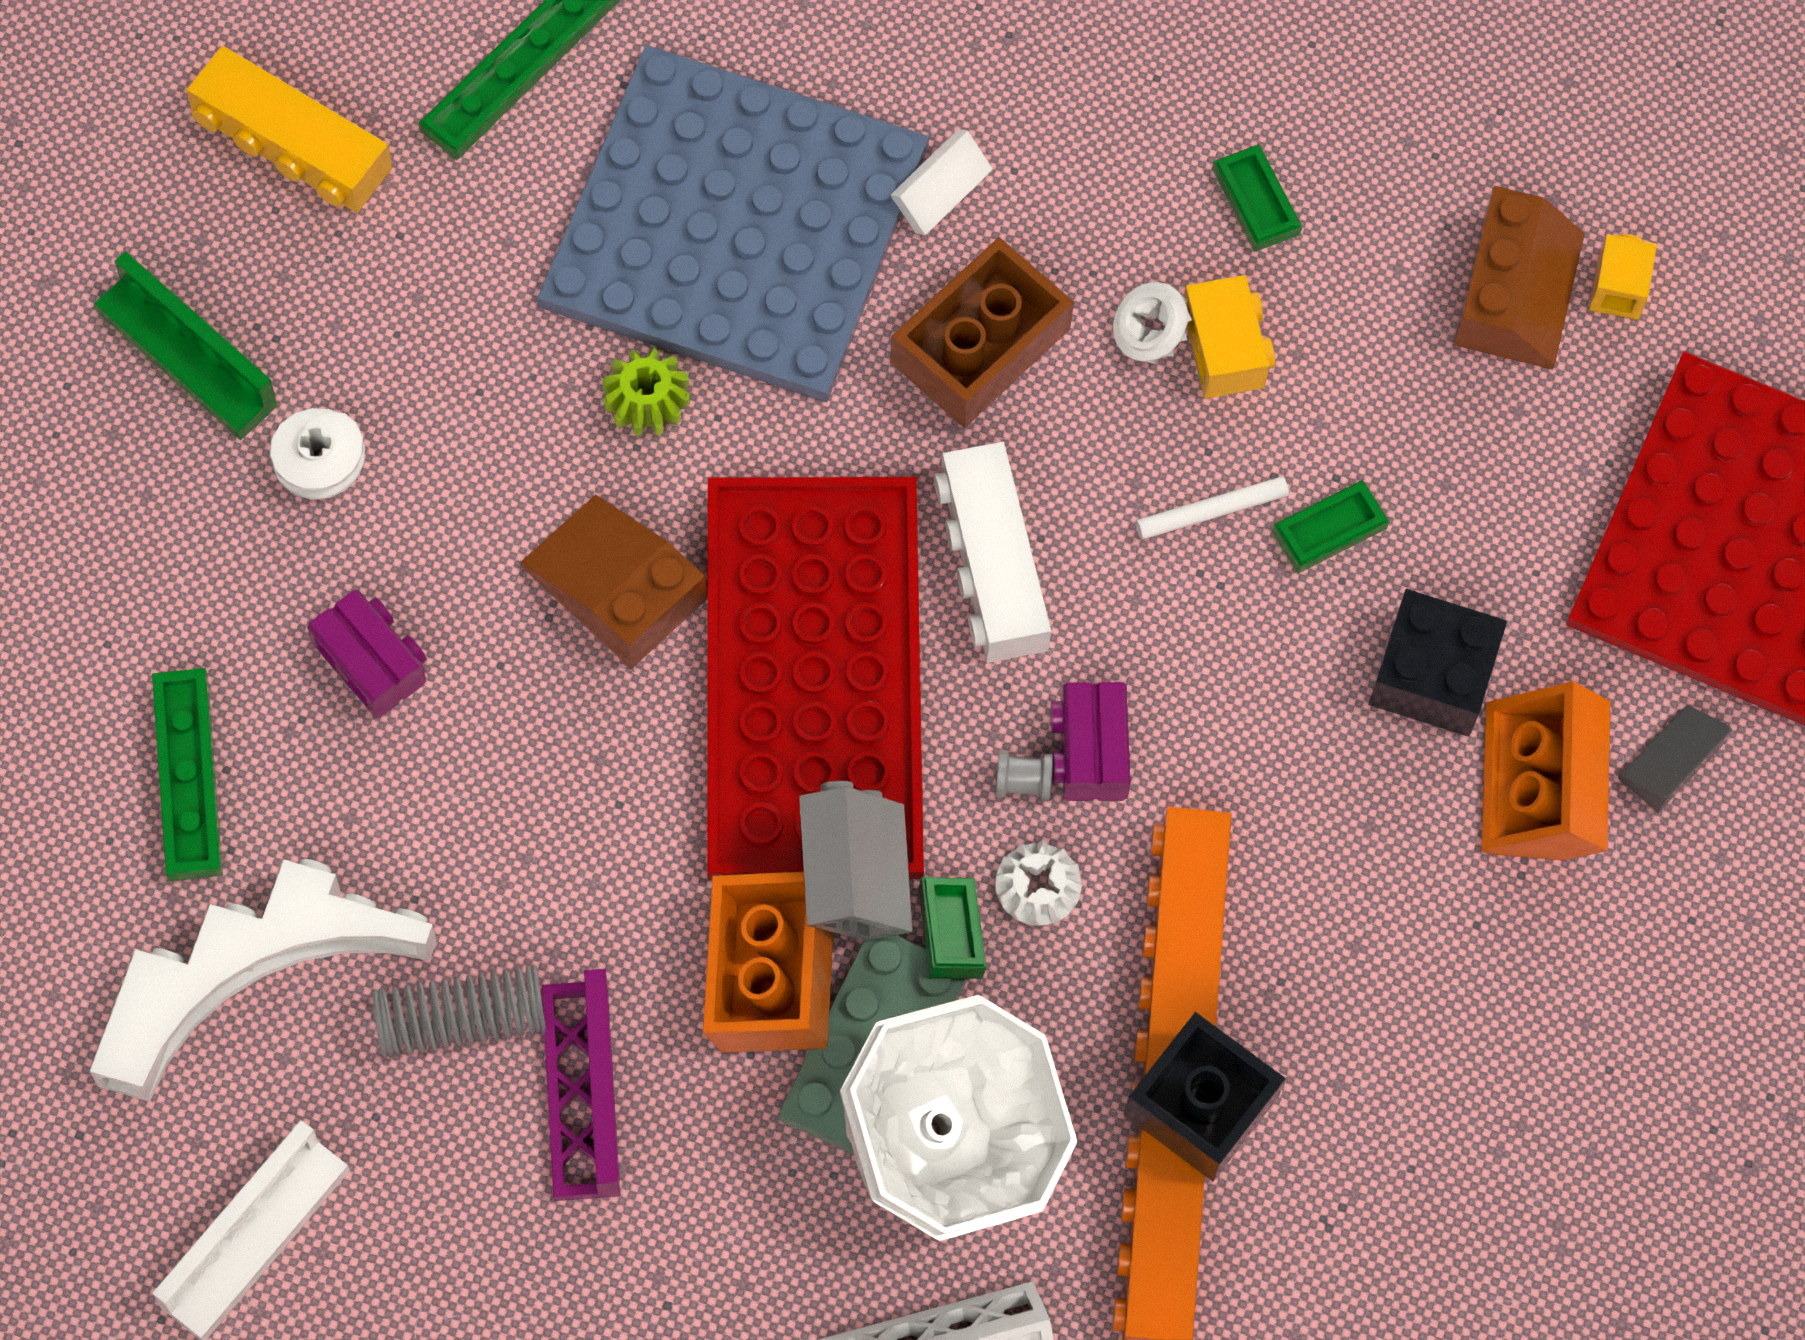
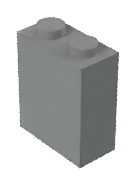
(855, 862)

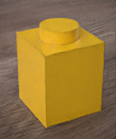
(1623, 276)

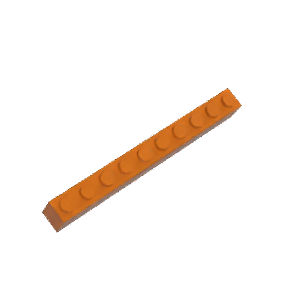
(1184, 980)

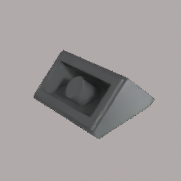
(1675, 756)

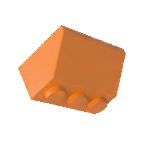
(1547, 774)

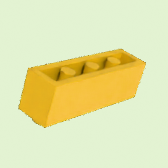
(289, 130)

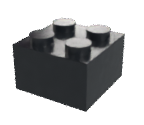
(1438, 662)
(1204, 1096)

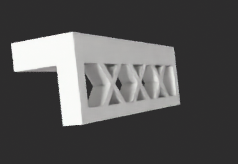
(250, 1232)
(982, 1311)

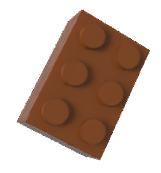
(981, 332)

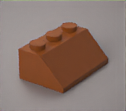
(1520, 279)

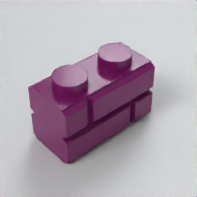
(368, 653)
(1094, 741)

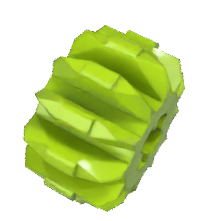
(665, 386)

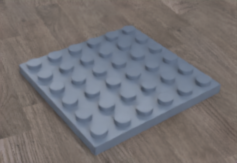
(733, 223)

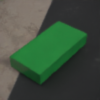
(1257, 197)
(1330, 526)
(952, 928)

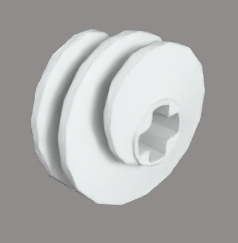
(320, 475)

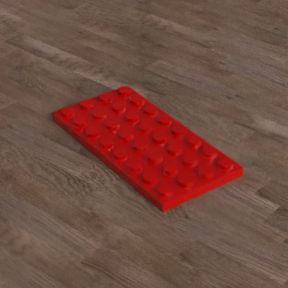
(809, 659)

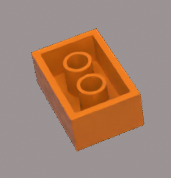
(765, 966)

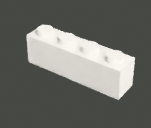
(994, 553)

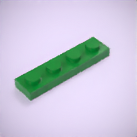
(187, 774)

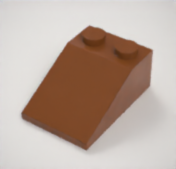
(617, 579)

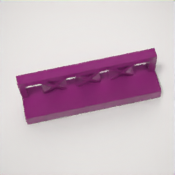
(602, 1088)

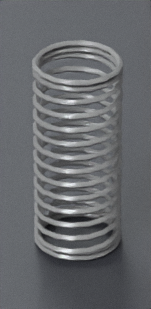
(534, 1013)

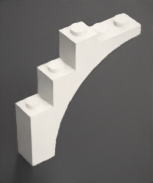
(302, 922)

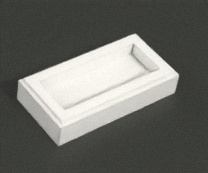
(941, 182)

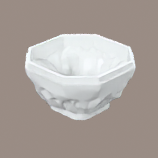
(996, 1110)

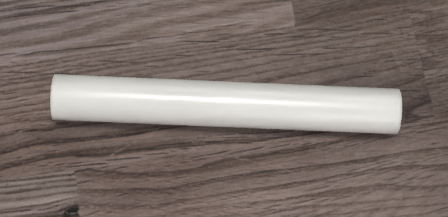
(1212, 508)

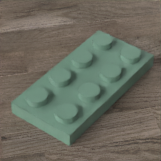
(882, 983)

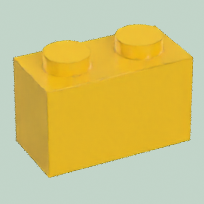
(1228, 336)

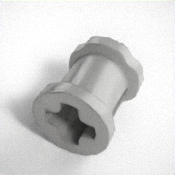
(1024, 775)

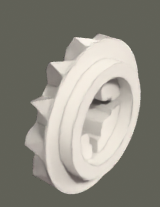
(1151, 301)
(1043, 906)

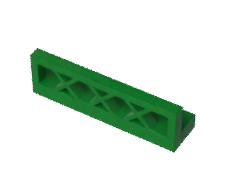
(186, 348)

